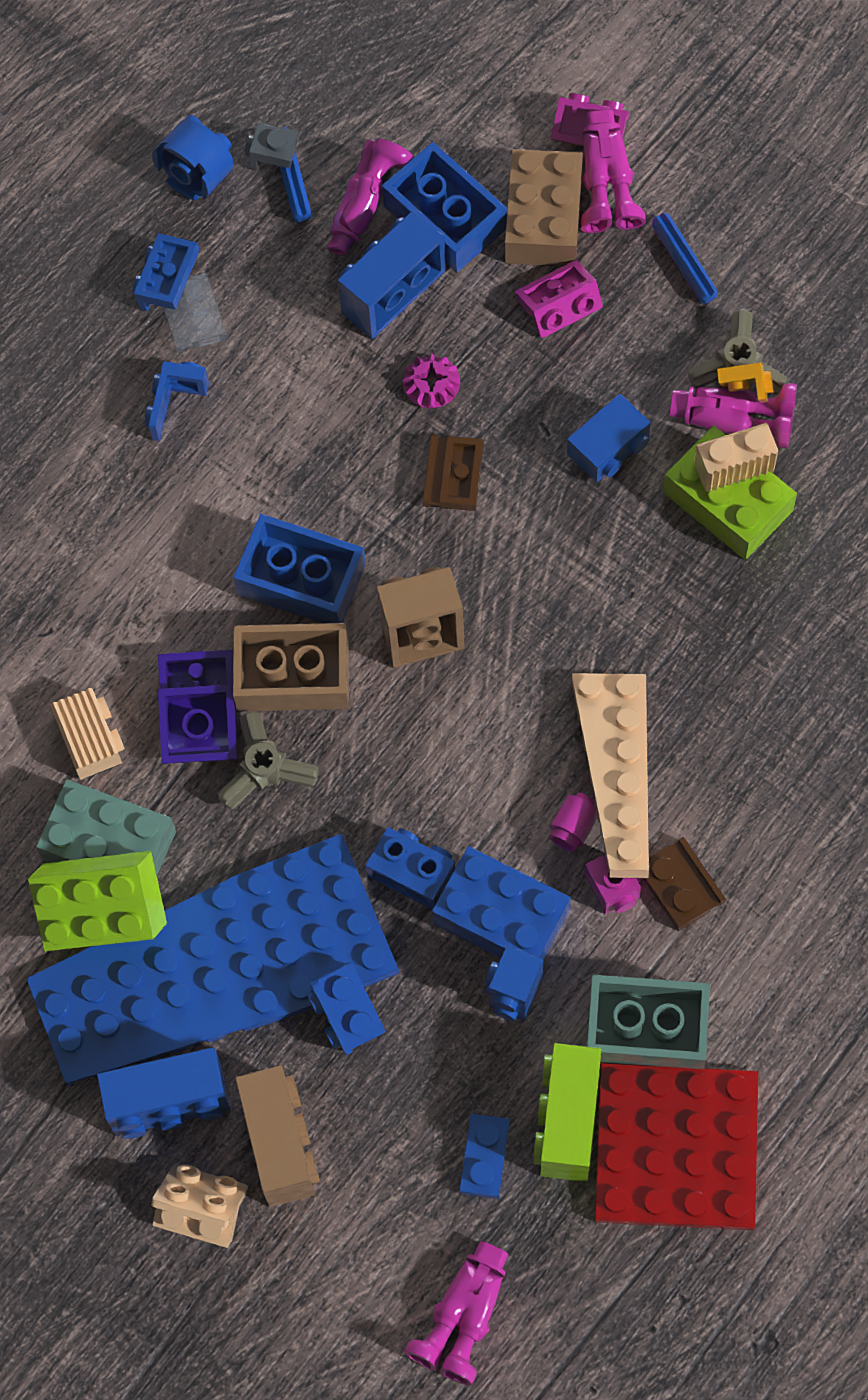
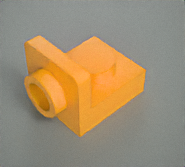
(739, 379)

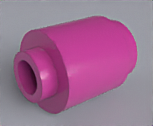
(573, 822)

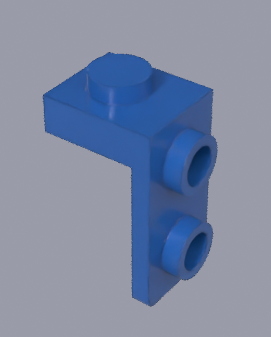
(176, 377)

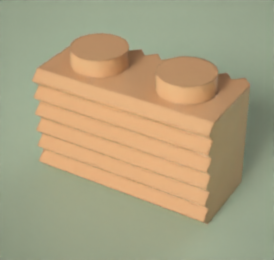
(736, 457)
(86, 732)

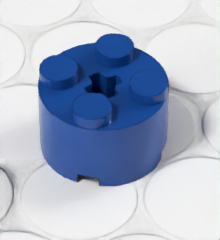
(194, 158)

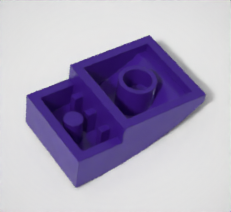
(197, 707)

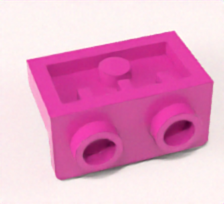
(571, 117)
(560, 298)

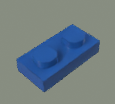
(484, 1156)

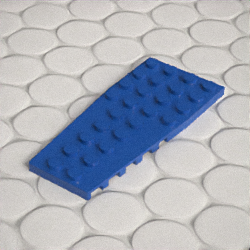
(217, 966)

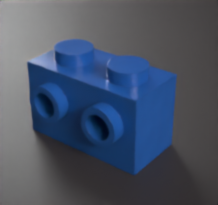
(609, 438)
(410, 866)
(514, 983)

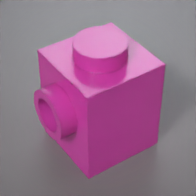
(612, 893)

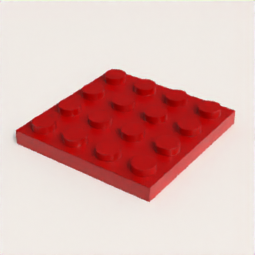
(677, 1147)

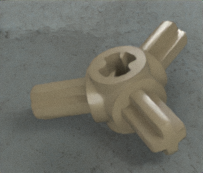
(737, 350)
(262, 750)

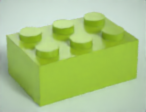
(735, 514)
(97, 901)
(567, 1112)

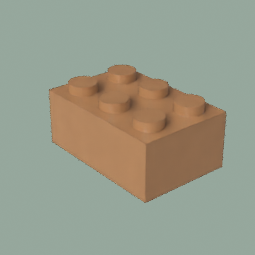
(543, 207)
(421, 616)
(291, 667)
(278, 1135)

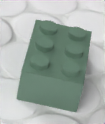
(98, 825)
(649, 1021)

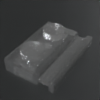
(197, 317)

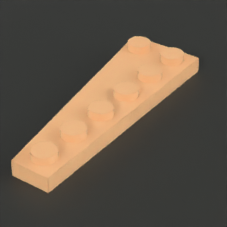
(615, 743)

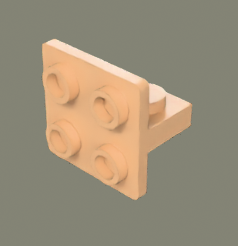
(198, 1204)

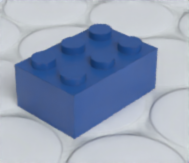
(449, 202)
(392, 274)
(299, 570)
(500, 907)
(164, 1093)

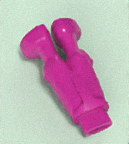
(603, 164)
(364, 192)
(732, 410)
(466, 1305)

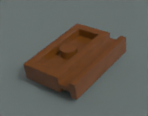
(453, 473)
(682, 884)

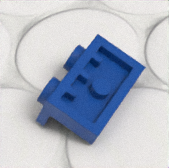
(165, 272)
(346, 1008)

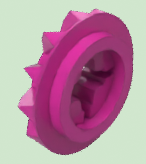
(444, 389)

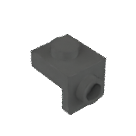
(271, 146)

